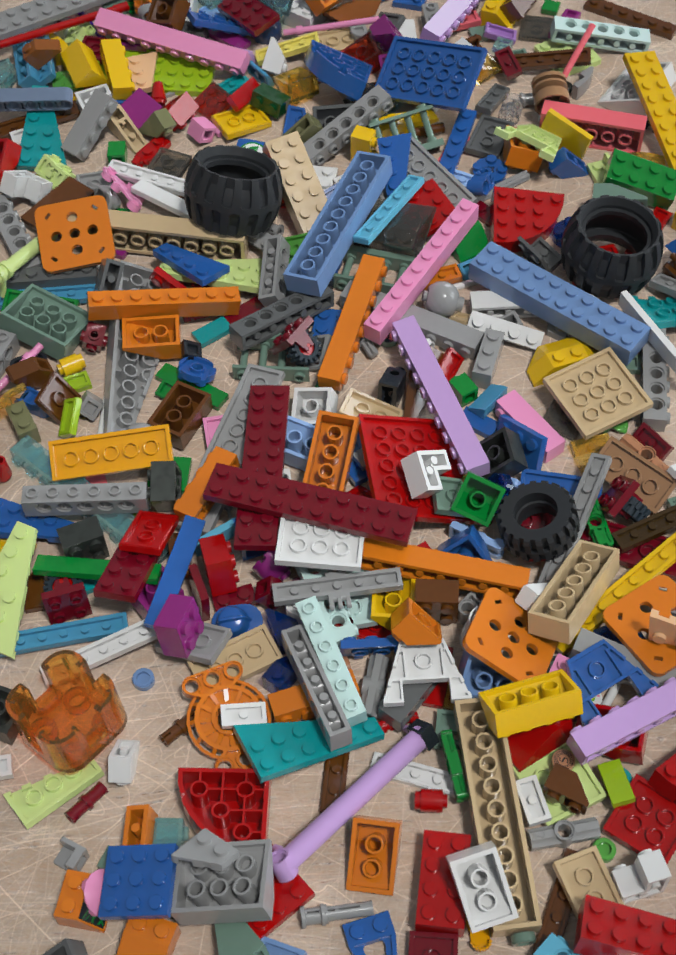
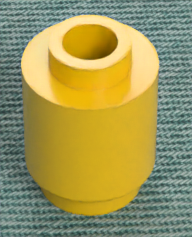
(70, 365)

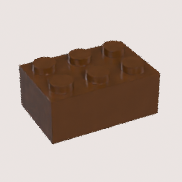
(183, 411)

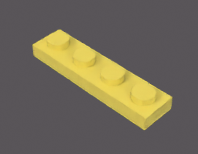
(290, 47)

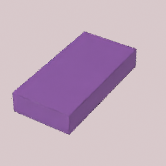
(494, 31)

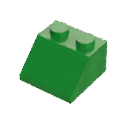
(471, 244)
(477, 498)

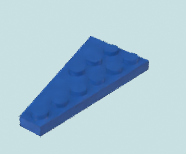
(46, 525)

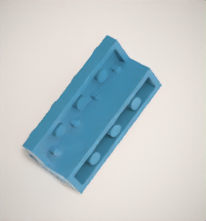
(27, 74)

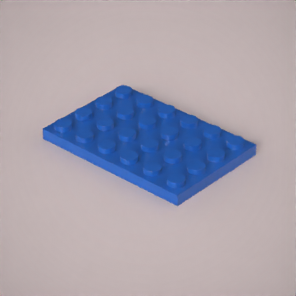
(431, 72)

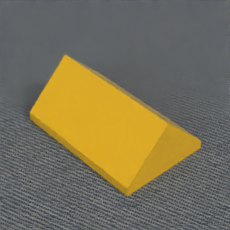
(82, 65)
(386, 603)

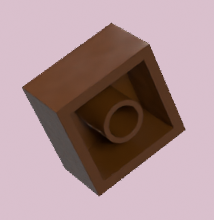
(438, 599)

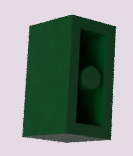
(270, 100)

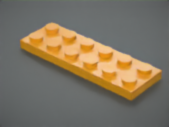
(109, 452)

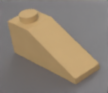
(125, 130)

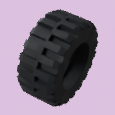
(541, 542)

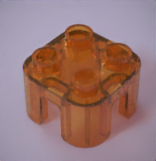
(72, 716)

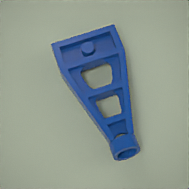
(369, 931)

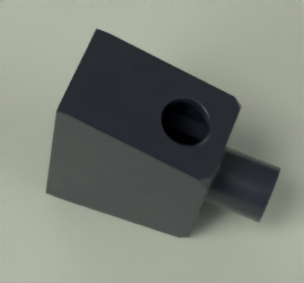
(392, 380)

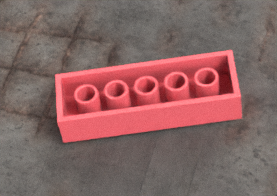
(609, 127)

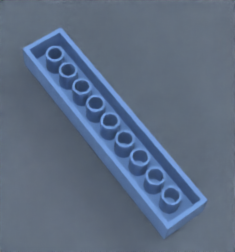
(337, 224)
(558, 302)

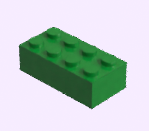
(642, 177)

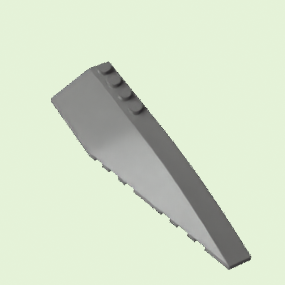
(126, 373)

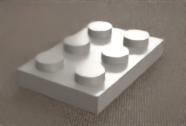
(208, 644)

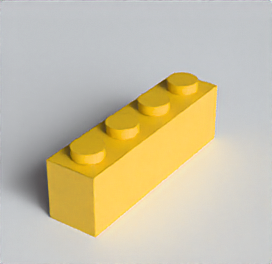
(116, 68)

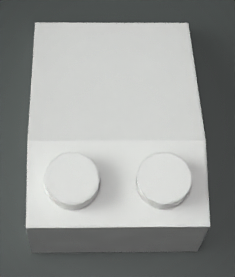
(482, 886)

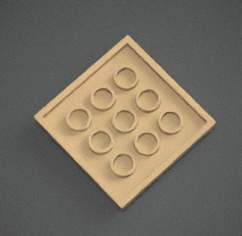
(597, 393)

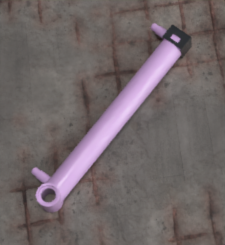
(288, 858)

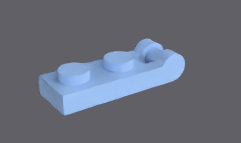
(494, 546)

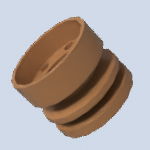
(549, 86)

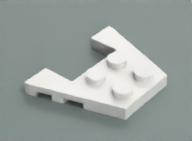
(423, 665)

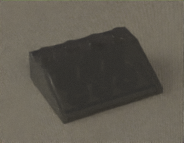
(405, 232)

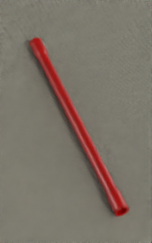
(120, 8)

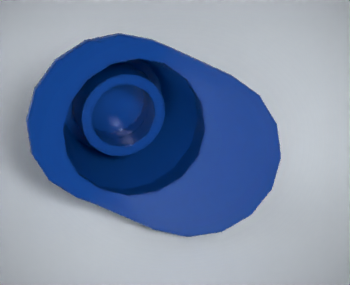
(238, 618)

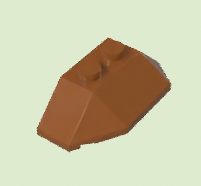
(353, 10)

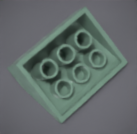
(45, 319)

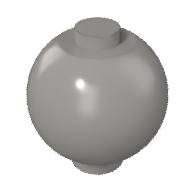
(442, 299)

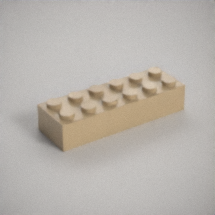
(301, 186)
(573, 591)

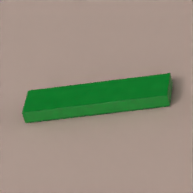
(170, 372)

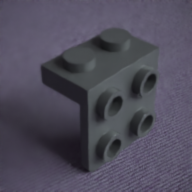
(541, 253)

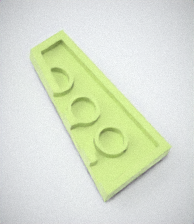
(45, 796)

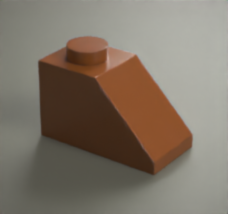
(40, 51)

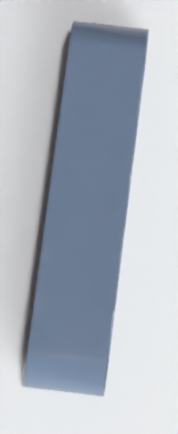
(36, 99)

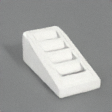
(529, 594)

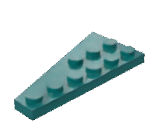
(39, 138)
(660, 311)

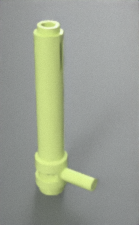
(17, 260)

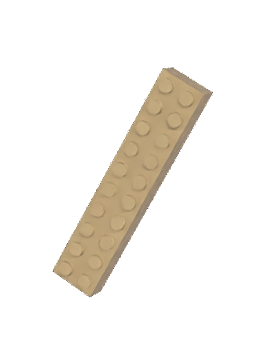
(145, 232)
(497, 810)

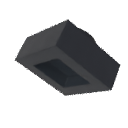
(190, 349)

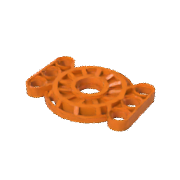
(208, 710)

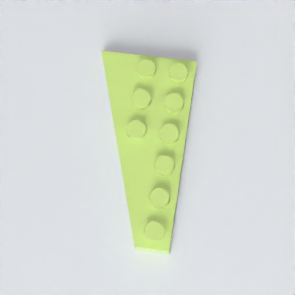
(243, 273)
(14, 573)

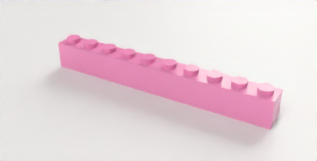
(172, 41)
(421, 271)

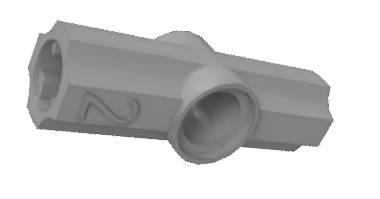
(374, 684)
(578, 831)

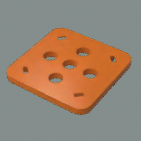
(59, 224)
(635, 620)
(487, 643)

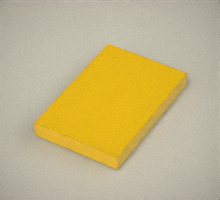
(241, 123)
(573, 137)

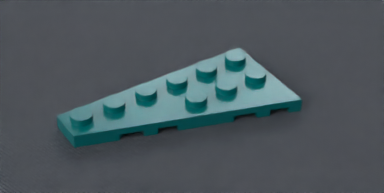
(290, 746)

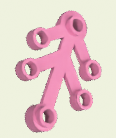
(135, 201)

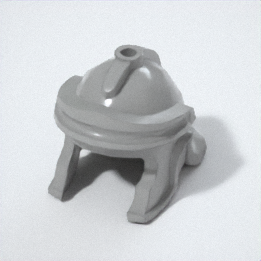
(110, 195)

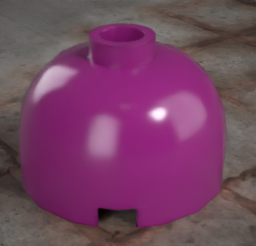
(269, 568)

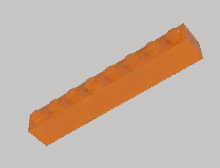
(159, 302)
(351, 322)
(426, 563)

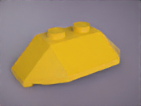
(556, 356)

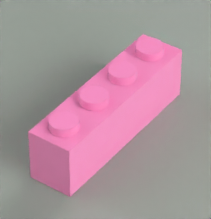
(518, 409)

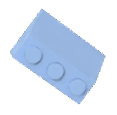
(298, 442)

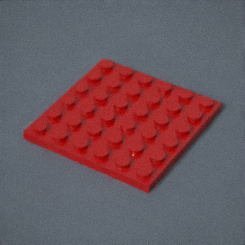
(389, 440)

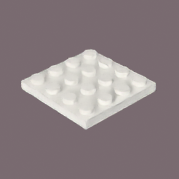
(317, 547)

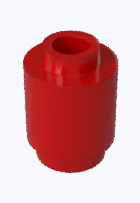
(430, 800)

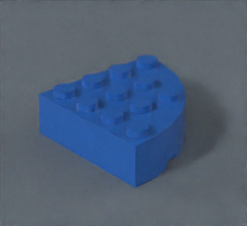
(338, 69)

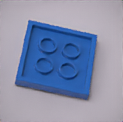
(138, 882)

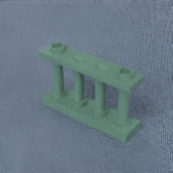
(432, 142)
(393, 261)
(297, 374)

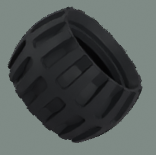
(233, 190)
(618, 222)

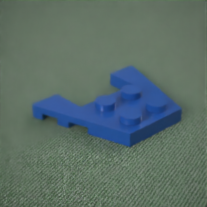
(599, 670)

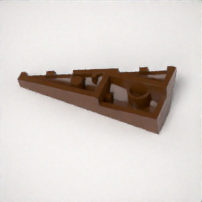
(414, 401)

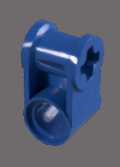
(481, 182)
(29, 396)

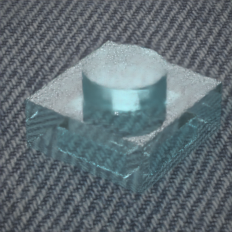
(502, 43)

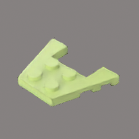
(531, 134)

